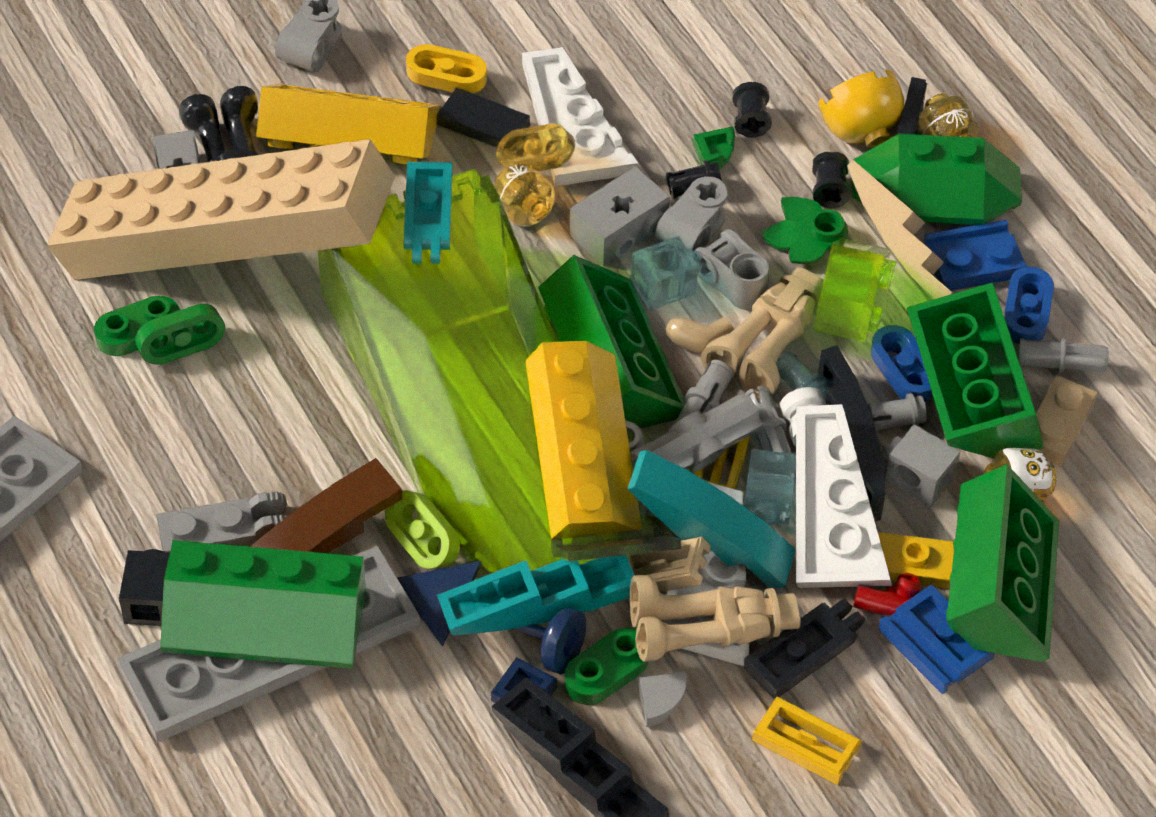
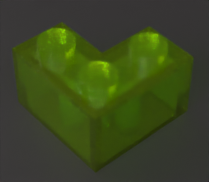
(851, 289)

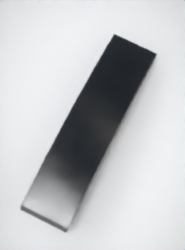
(845, 390)
(572, 755)

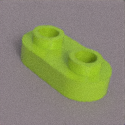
(424, 533)

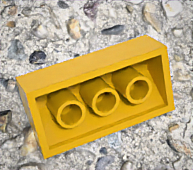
(337, 117)
(581, 439)

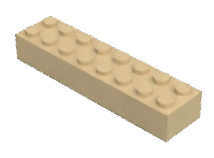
(223, 210)

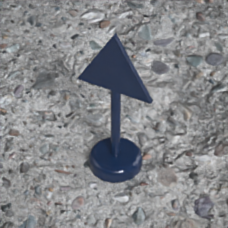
(560, 640)

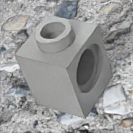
(921, 465)

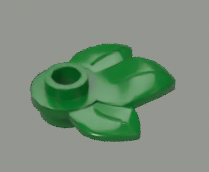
(806, 231)

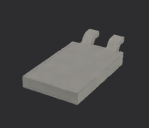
(30, 473)

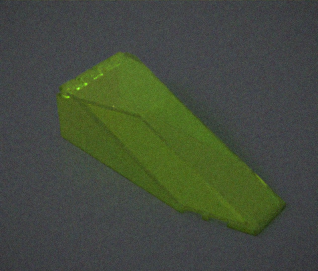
(450, 370)

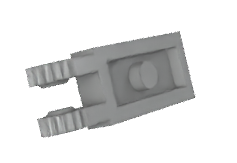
(223, 522)

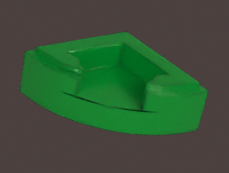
(715, 145)

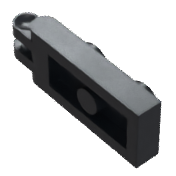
(802, 651)

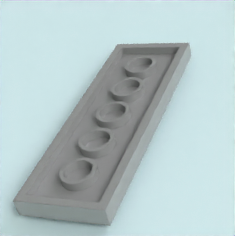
(191, 689)

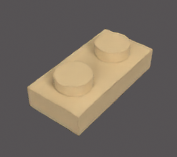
(1063, 416)

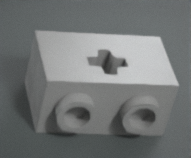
(618, 216)

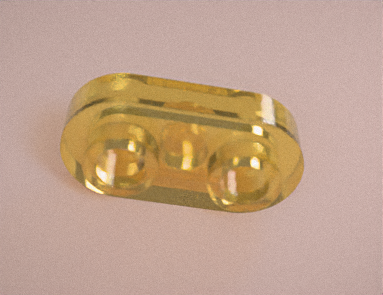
(539, 146)

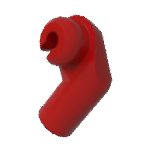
(887, 601)

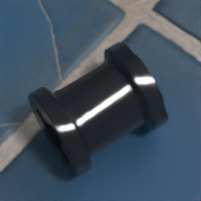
(751, 105)
(831, 184)

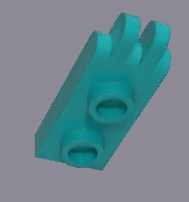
(428, 209)

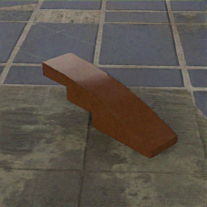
(336, 512)

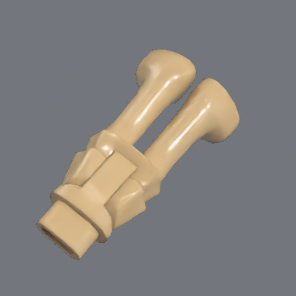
(780, 312)
(737, 614)

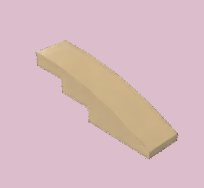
(897, 228)

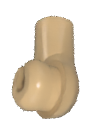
(694, 335)

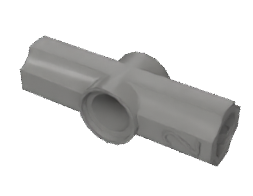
(704, 437)

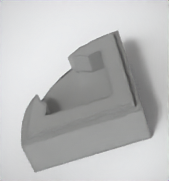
(661, 695)

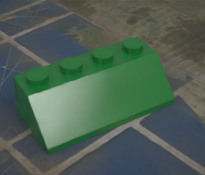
(606, 311)
(975, 372)
(1003, 567)
(262, 604)

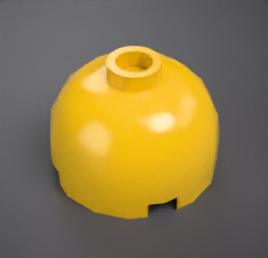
(864, 108)

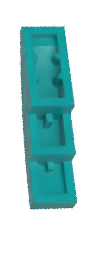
(699, 509)
(527, 597)

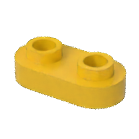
(446, 68)

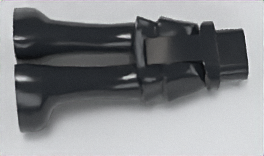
(237, 110)

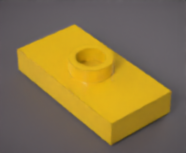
(924, 557)

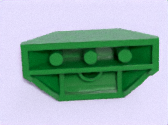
(945, 177)

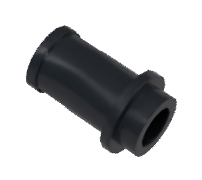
(681, 180)

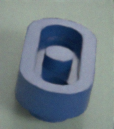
(1028, 313)
(903, 368)

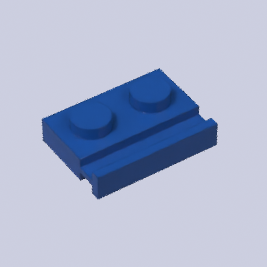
(975, 255)
(929, 643)

